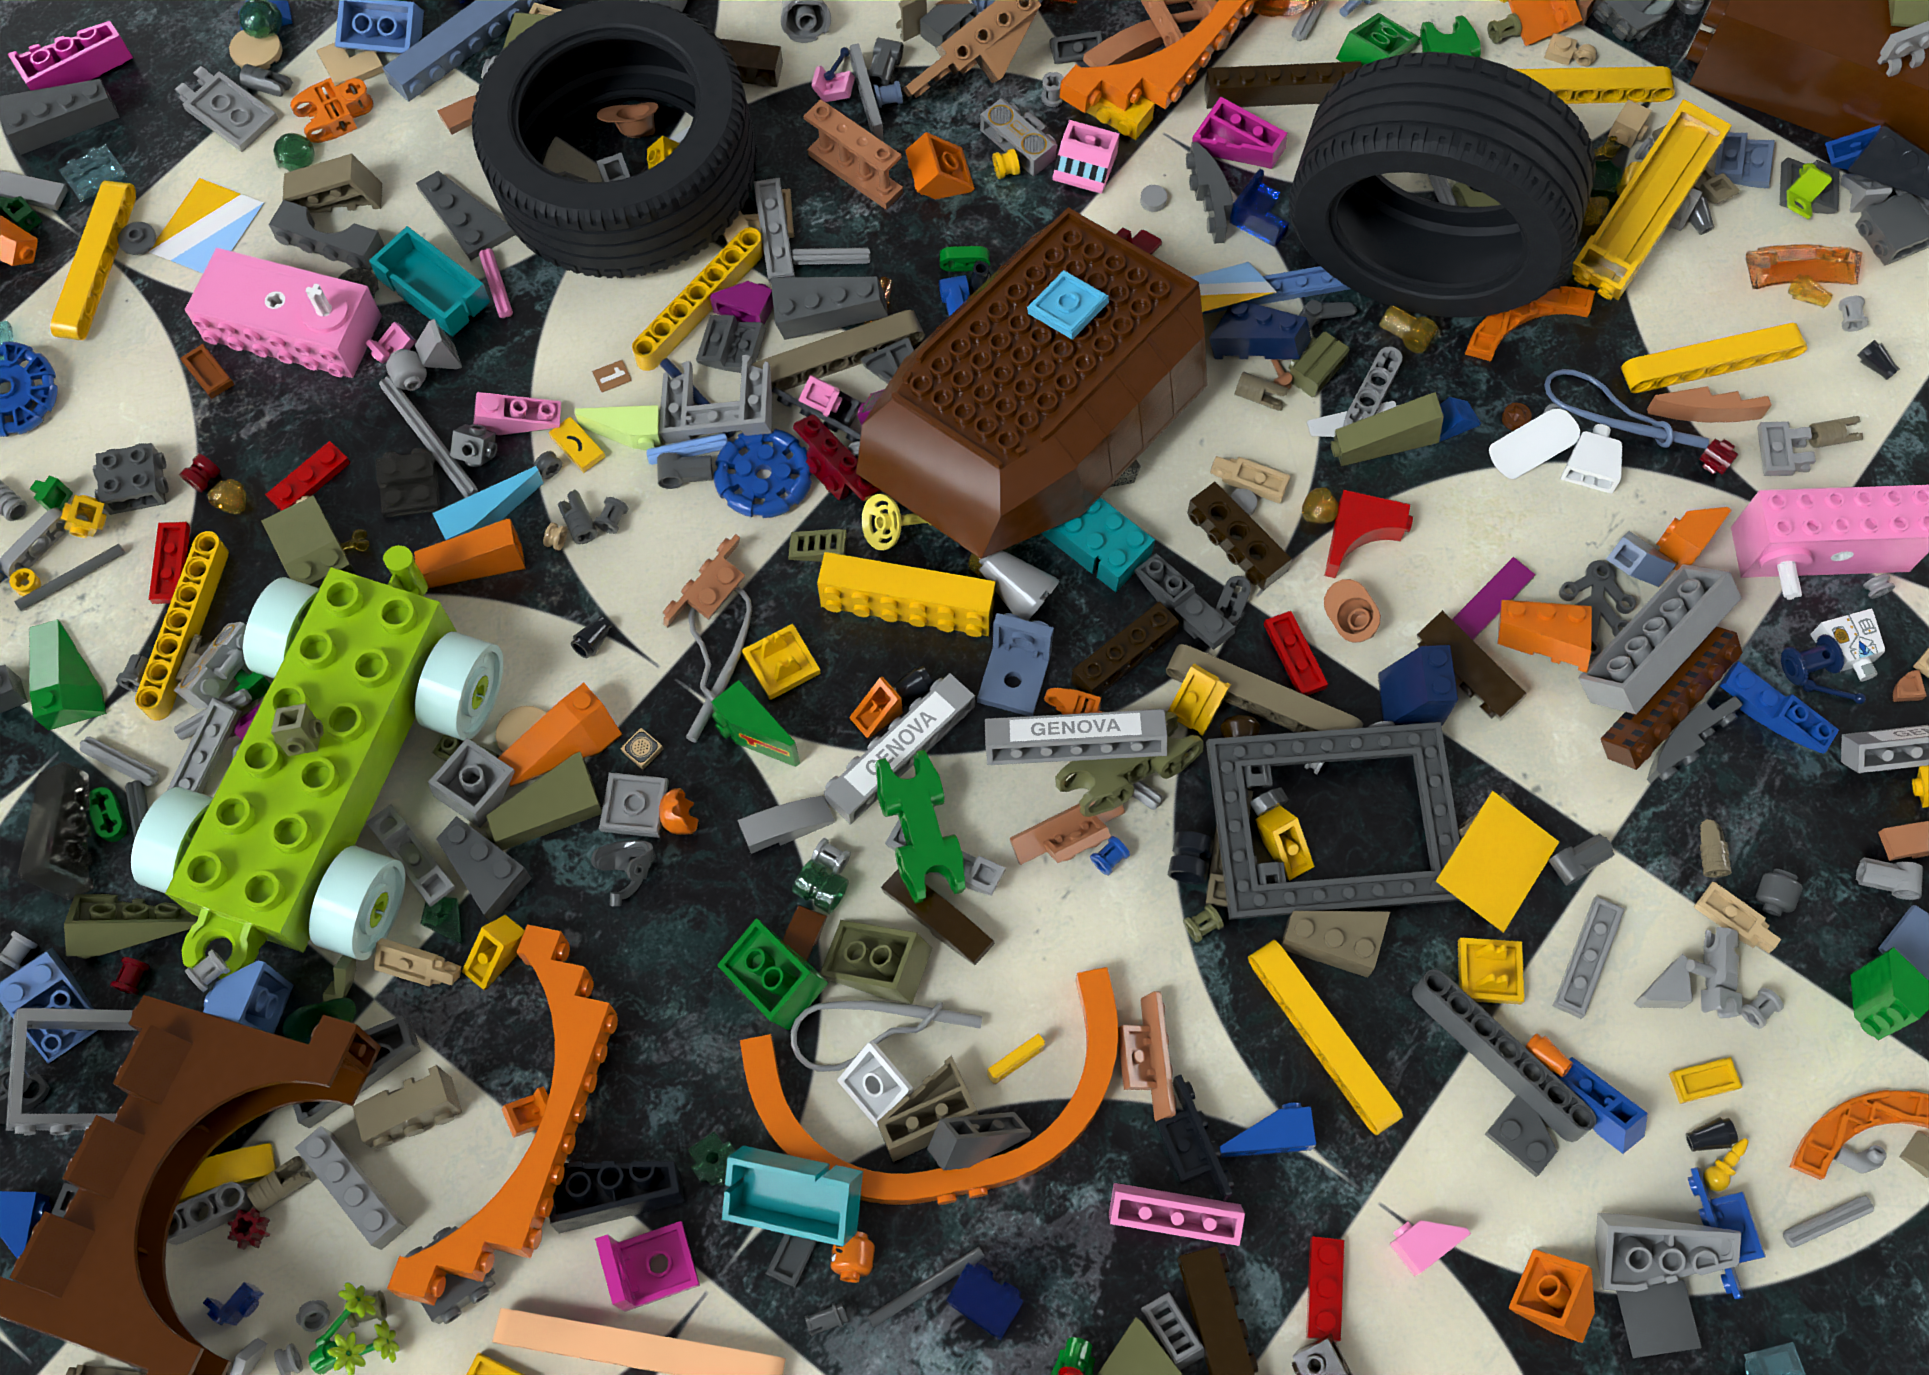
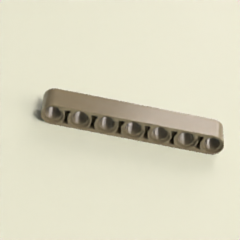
(840, 350)
(1262, 695)

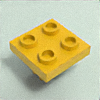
(781, 661)
(1491, 970)

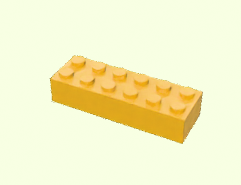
(906, 594)

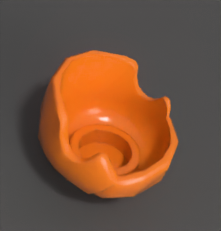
(675, 813)

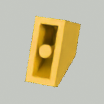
(1285, 841)
(493, 951)

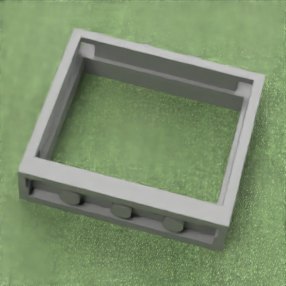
(52, 1019)

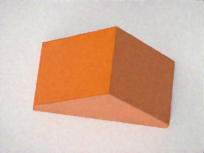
(877, 708)

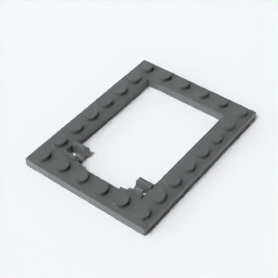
(1245, 880)

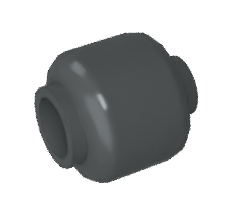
(1779, 892)

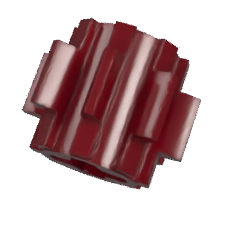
(1718, 456)
(240, 1226)

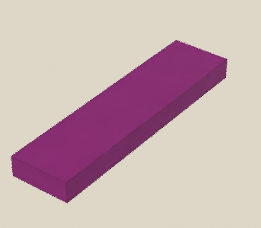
(1487, 602)

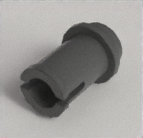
(826, 1319)

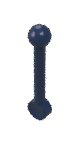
(844, 52)
(1859, 698)

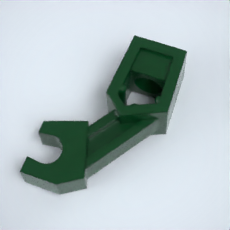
(19, 212)

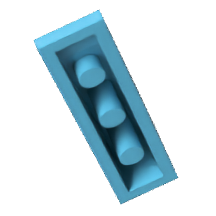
(487, 505)

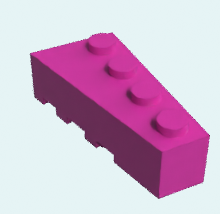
(72, 59)

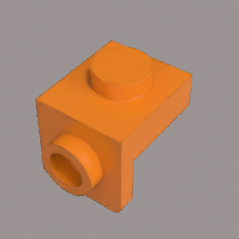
(526, 1113)

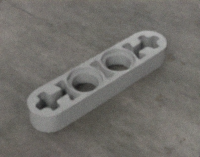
(1373, 391)

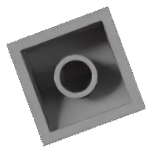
(472, 782)

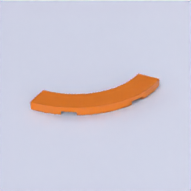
(1495, 327)
(1852, 1117)

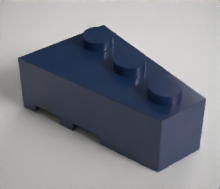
(1259, 331)

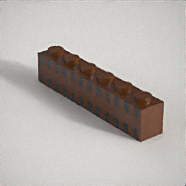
(1638, 735)

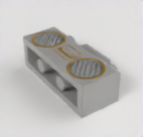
(1023, 133)
(215, 667)

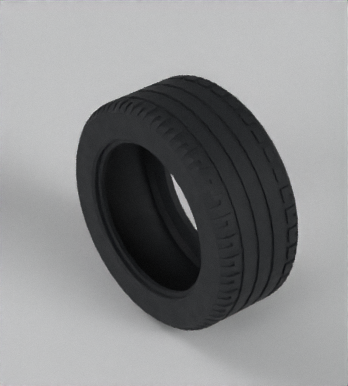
(600, 56)
(1454, 122)

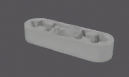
(22, 553)

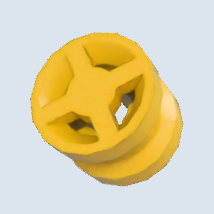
(1006, 163)

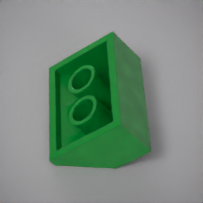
(1888, 994)

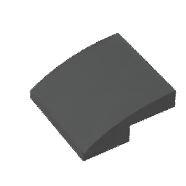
(1826, 201)
(728, 340)
(1659, 1320)

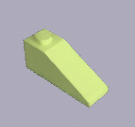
(627, 425)

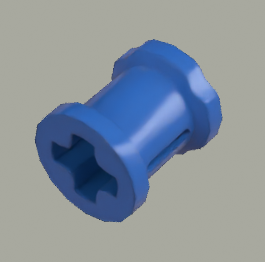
(1110, 855)

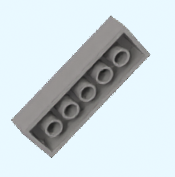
(1660, 638)

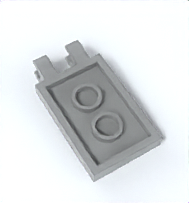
(226, 108)

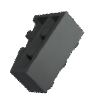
(483, 867)

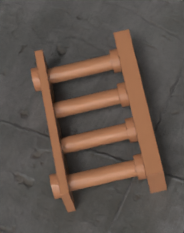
(1167, 23)
(854, 154)

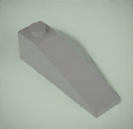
(1652, 1251)

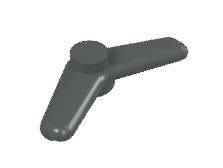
(1316, 311)

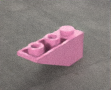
(515, 414)

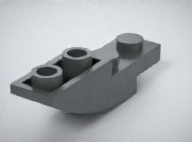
(1211, 188)
(1181, 600)
(1689, 738)

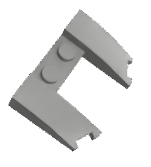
(751, 414)

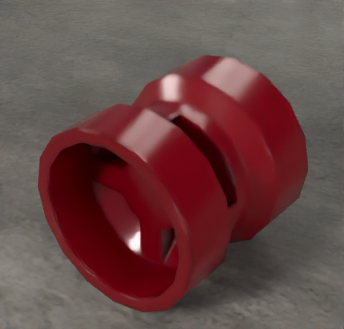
(200, 472)

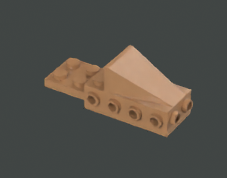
(1000, 34)

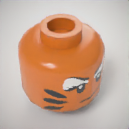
(854, 1258)

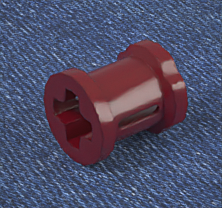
(130, 975)

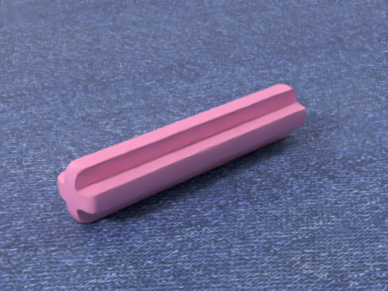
(495, 283)

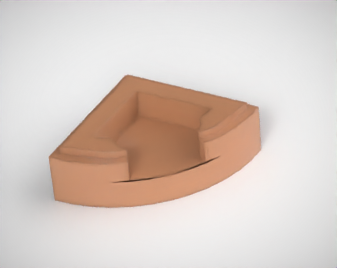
(1909, 688)

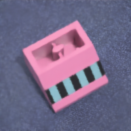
(1086, 156)

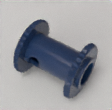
(1799, 664)

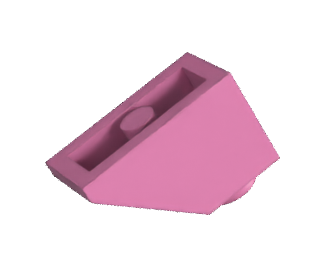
(1425, 1243)

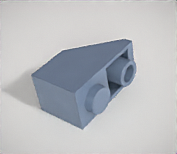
(1641, 560)

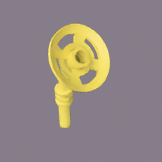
(885, 521)

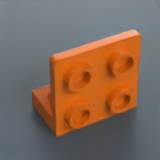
(1544, 17)

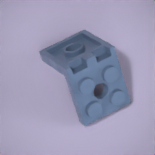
(1019, 651)

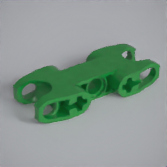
(1461, 41)
(925, 847)

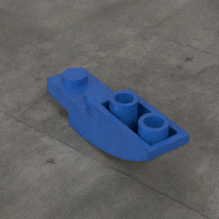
(1781, 714)

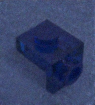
(240, 1305)

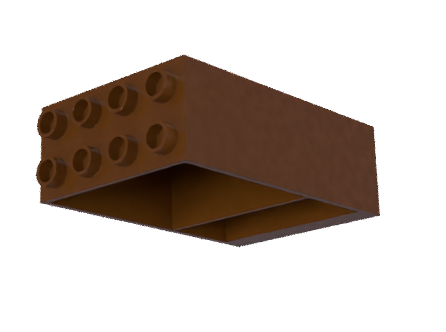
(1812, 65)

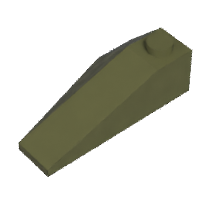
(104, 924)

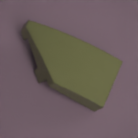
(343, 978)

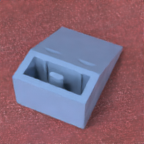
(51, 985)

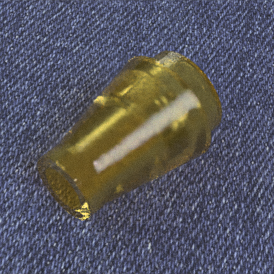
(1809, 291)

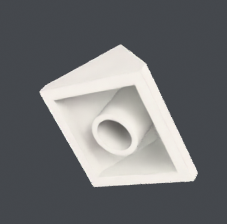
(874, 1082)

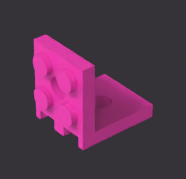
(630, 1272)

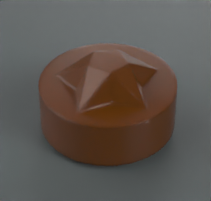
(1516, 416)

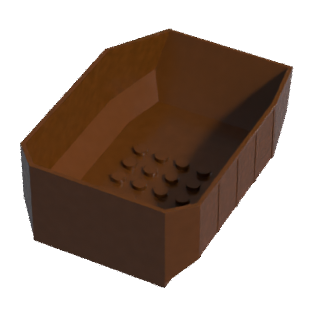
(1020, 427)

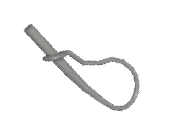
(726, 673)
(904, 1009)

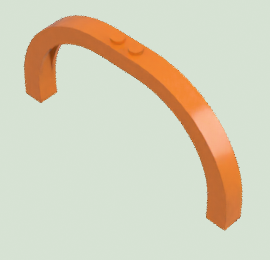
(939, 1184)

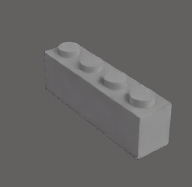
(351, 1188)

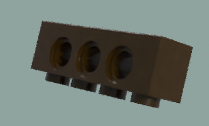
(1216, 502)
(1125, 651)

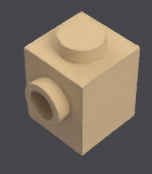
(1630, 124)

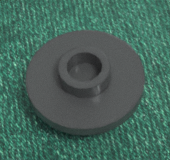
(136, 238)

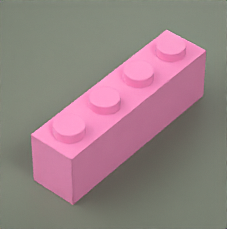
(1176, 1214)

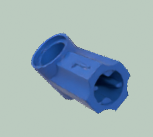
(954, 292)

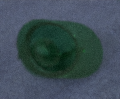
(302, 1021)

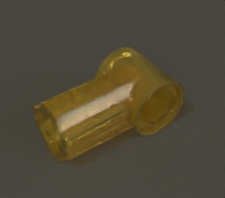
(1414, 332)

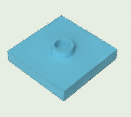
(1068, 304)

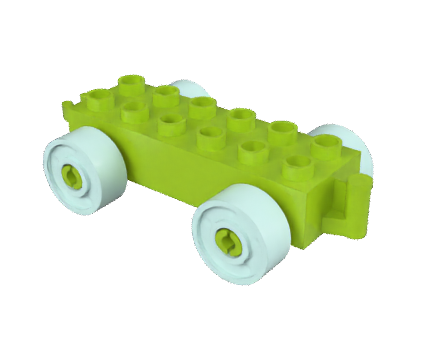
(281, 833)

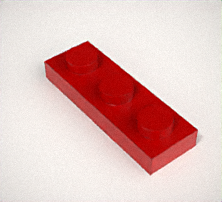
(308, 476)
(168, 560)
(1295, 653)
(1325, 1288)

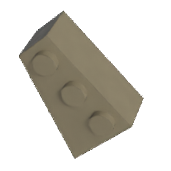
(915, 1118)

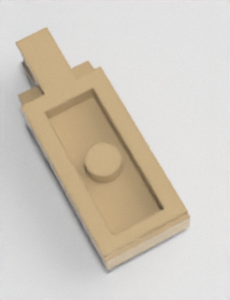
(1251, 476)
(1734, 914)
(414, 964)

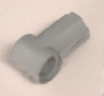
(1901, 878)

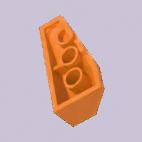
(570, 727)

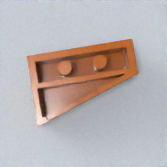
(1547, 629)

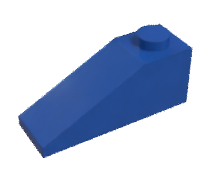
(1617, 1117)
(1281, 1132)

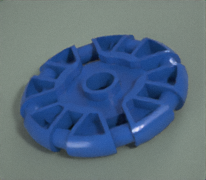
(23, 388)
(761, 457)

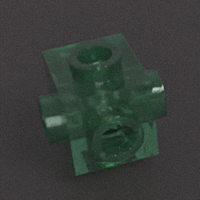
(705, 1153)

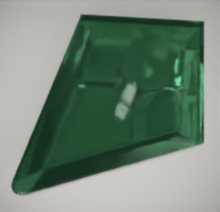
(443, 918)

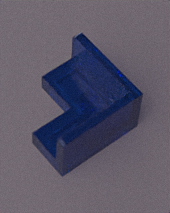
(1252, 212)

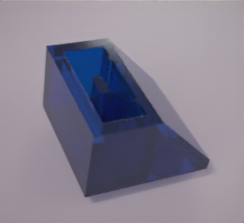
(985, 1300)

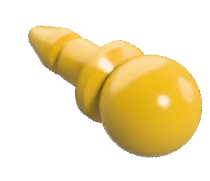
(1718, 1176)

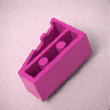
(1240, 136)

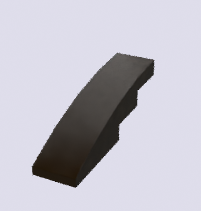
(941, 919)

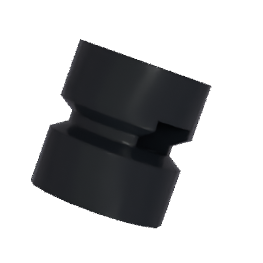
(1190, 862)

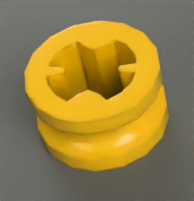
(21, 574)

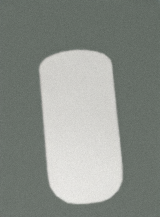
(1534, 443)

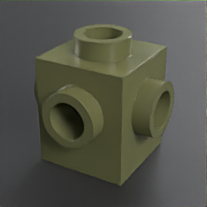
(297, 729)

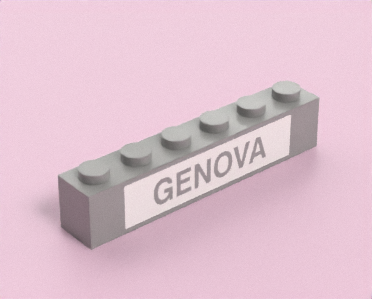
(916, 731)
(1076, 737)
(1886, 749)

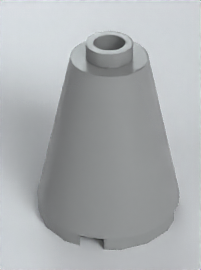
(805, 19)
(1018, 583)

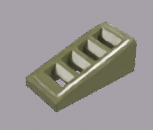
(830, 536)

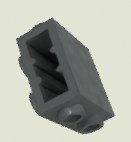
(1895, 227)
(130, 478)
(458, 1290)

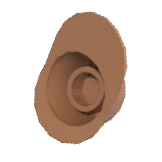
(631, 120)
(1352, 610)

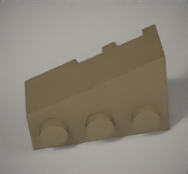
(333, 184)
(1337, 938)
(407, 1109)

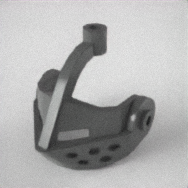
(618, 857)

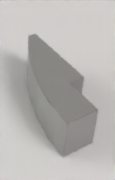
(785, 822)

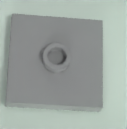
(633, 804)

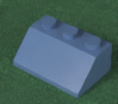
(378, 25)
(250, 997)

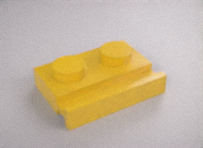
(1198, 699)

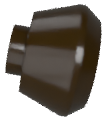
(1239, 726)

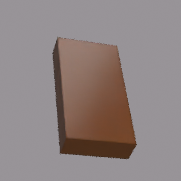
(207, 371)

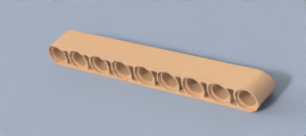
(628, 1347)

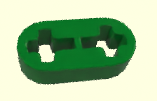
(962, 257)
(112, 812)

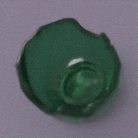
(260, 18)
(293, 151)
(1606, 178)

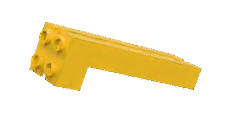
(1650, 200)

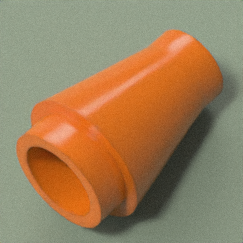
(1549, 1055)

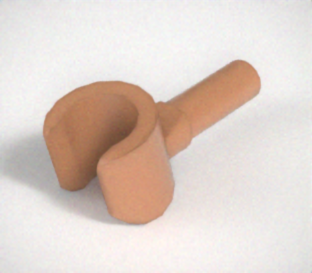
(1284, 378)

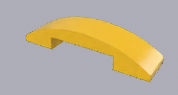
(236, 1166)

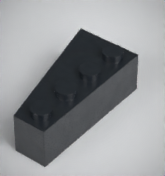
(1894, 162)
(613, 1191)

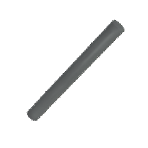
(69, 577)
(925, 1287)

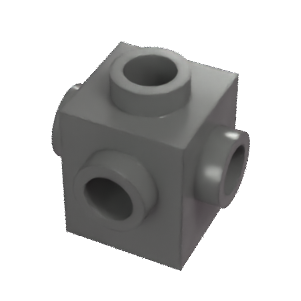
(473, 444)

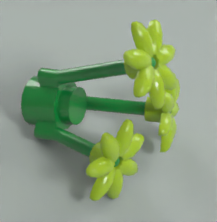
(344, 1352)

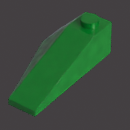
(60, 679)

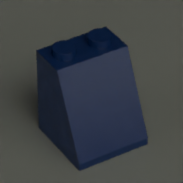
(1419, 687)

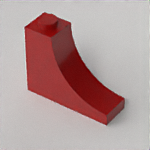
(1363, 521)

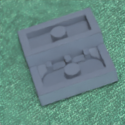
(1745, 160)
(1911, 939)

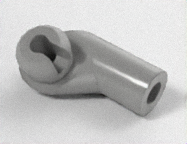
(1863, 1161)

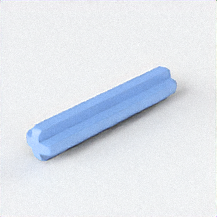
(690, 447)

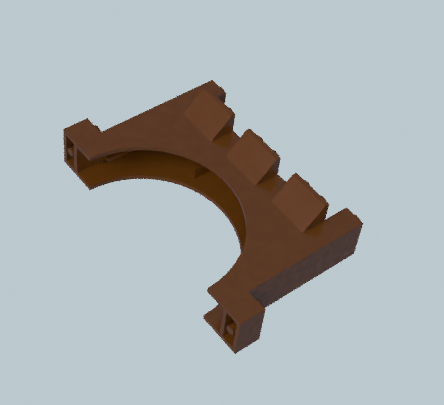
(188, 1087)

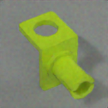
(1806, 189)

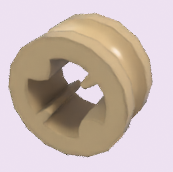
(555, 536)

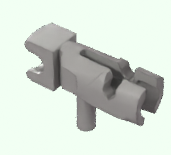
(1720, 973)

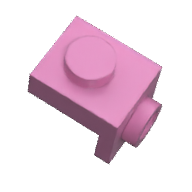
(834, 89)
(394, 339)
(820, 395)

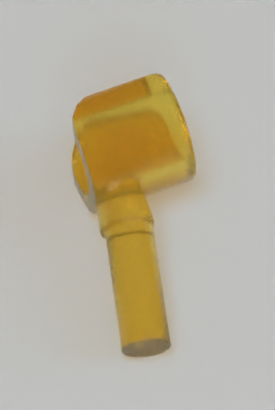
(1608, 148)
(359, 545)

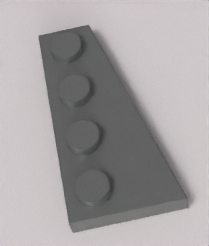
(464, 217)

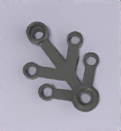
(1596, 600)

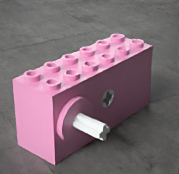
(283, 313)
(1832, 532)

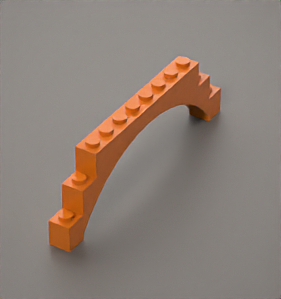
(1158, 75)
(517, 1212)

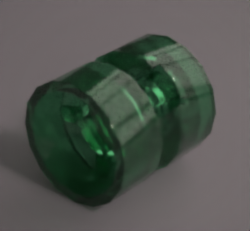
(817, 884)

